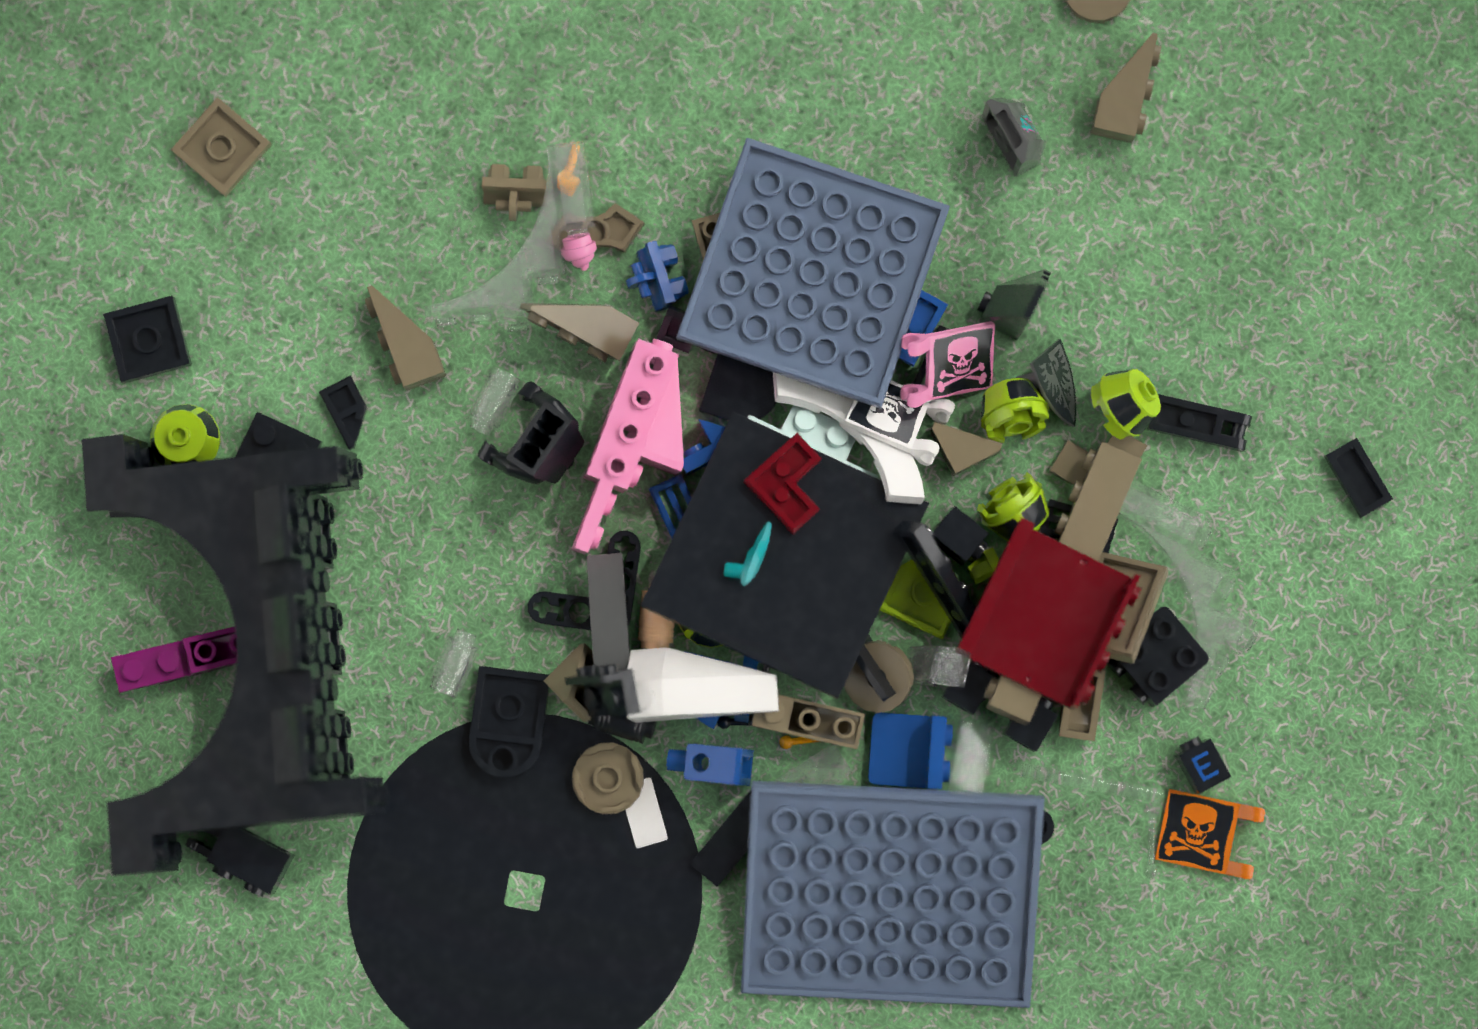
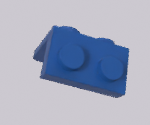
(909, 750)

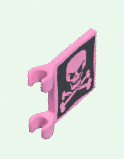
(955, 362)

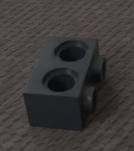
(960, 537)

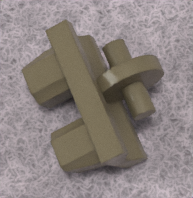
(514, 193)

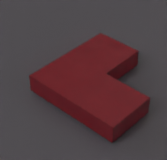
(776, 483)

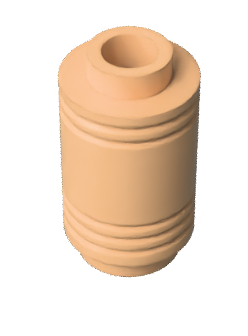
(654, 629)

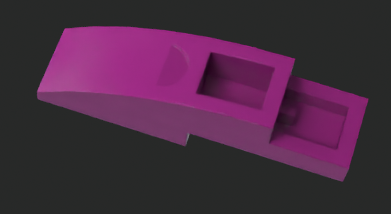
(176, 660)

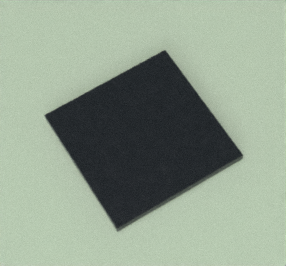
(813, 589)

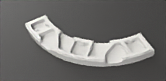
(895, 466)

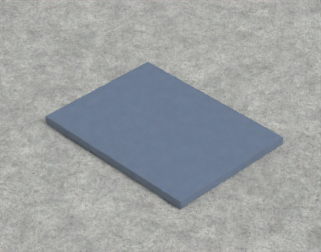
(891, 894)

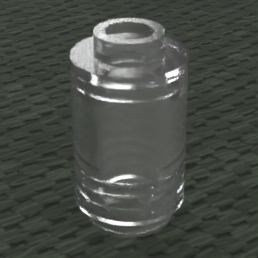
(493, 402)
(454, 663)

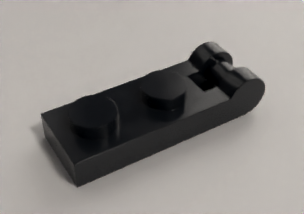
(1200, 423)

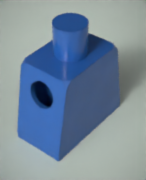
(725, 764)

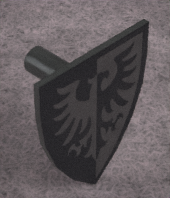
(1055, 381)

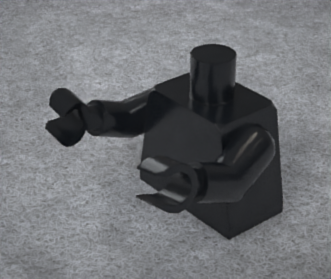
(544, 447)

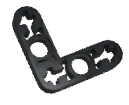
(553, 598)

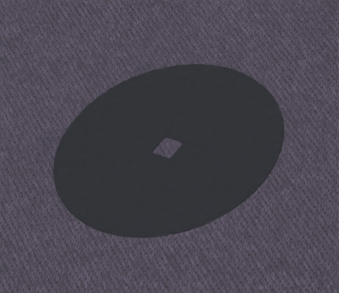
(436, 877)

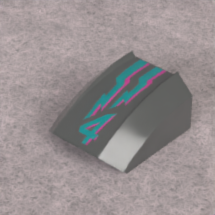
(1014, 134)

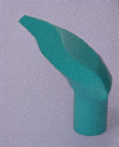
(754, 558)

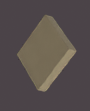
(221, 147)

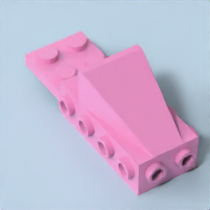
(651, 439)

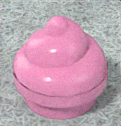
(579, 251)

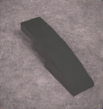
(608, 610)

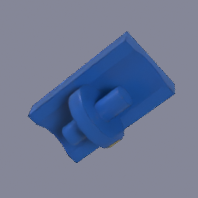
(652, 277)

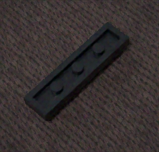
(937, 572)

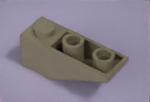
(1121, 102)
(594, 325)
(411, 348)
(812, 722)

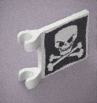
(899, 423)

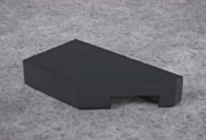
(346, 409)

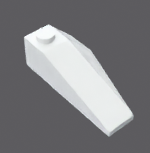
(693, 686)

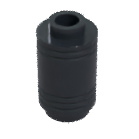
(623, 727)

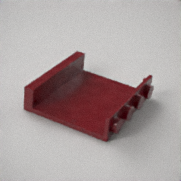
(1048, 617)

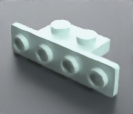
(819, 432)

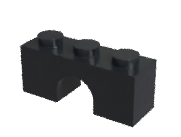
(971, 696)

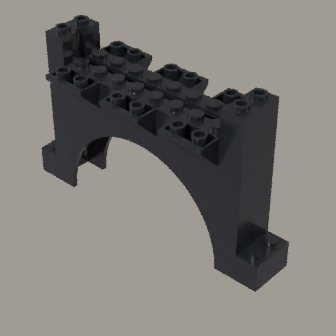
(280, 739)

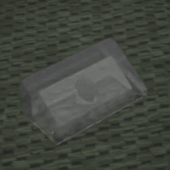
(970, 757)

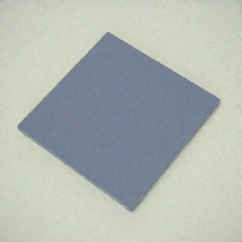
(813, 272)

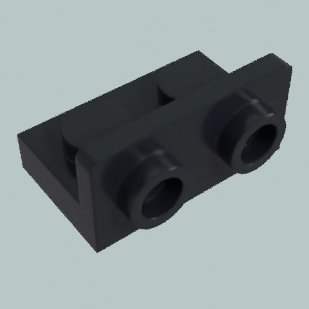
(607, 690)

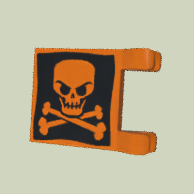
(1201, 832)

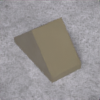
(962, 449)
(572, 694)

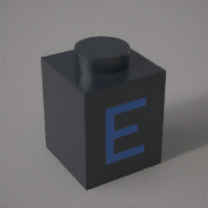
(1201, 764)

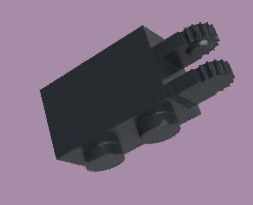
(247, 858)

